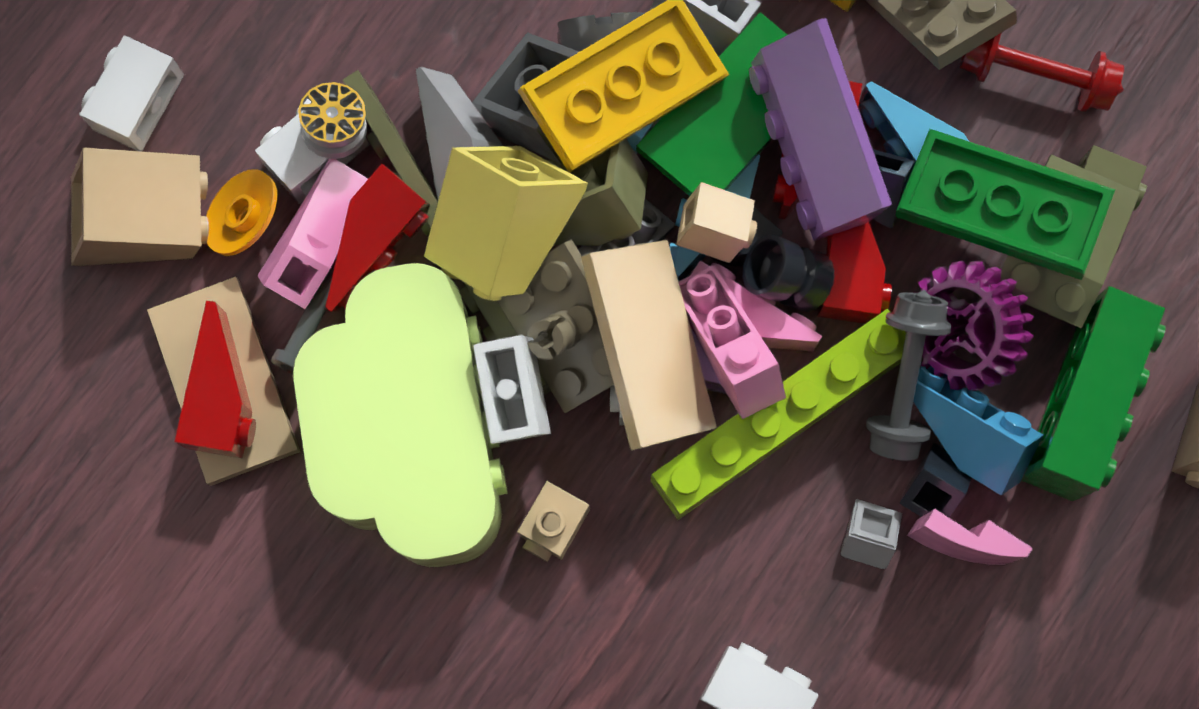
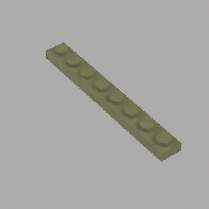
(388, 142)

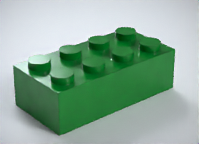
(1094, 395)

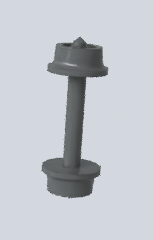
(896, 434)

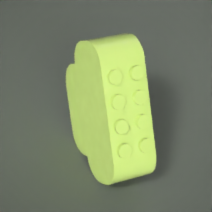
(401, 418)

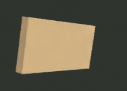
(177, 332)
(648, 343)

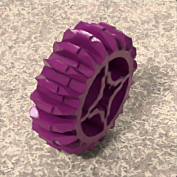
(995, 348)

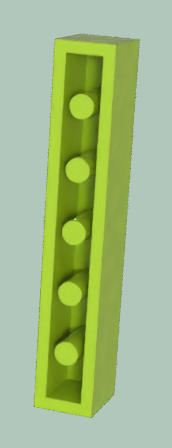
(809, 398)

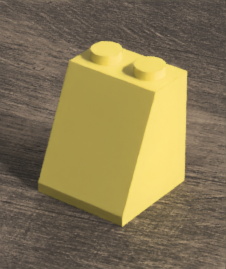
(499, 217)

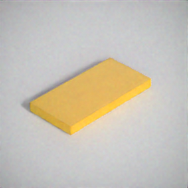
(623, 83)

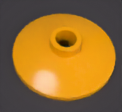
(241, 212)

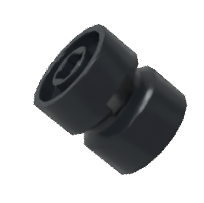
(788, 273)

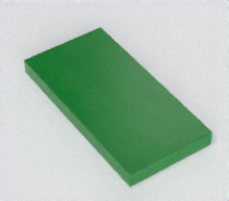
(719, 129)
(1005, 203)

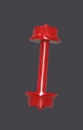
(1099, 83)

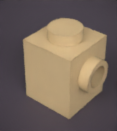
(716, 223)
(552, 522)

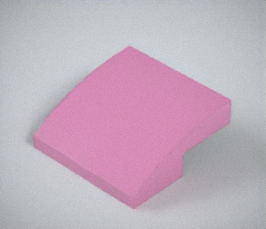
(980, 544)

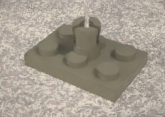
(947, 27)
(564, 328)

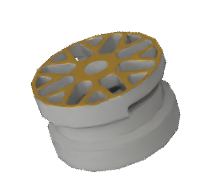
(333, 120)

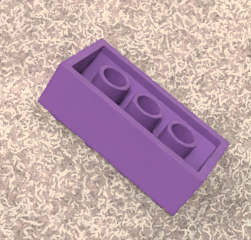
(819, 131)

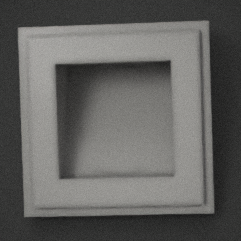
(871, 534)

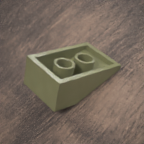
(612, 199)
(1061, 294)

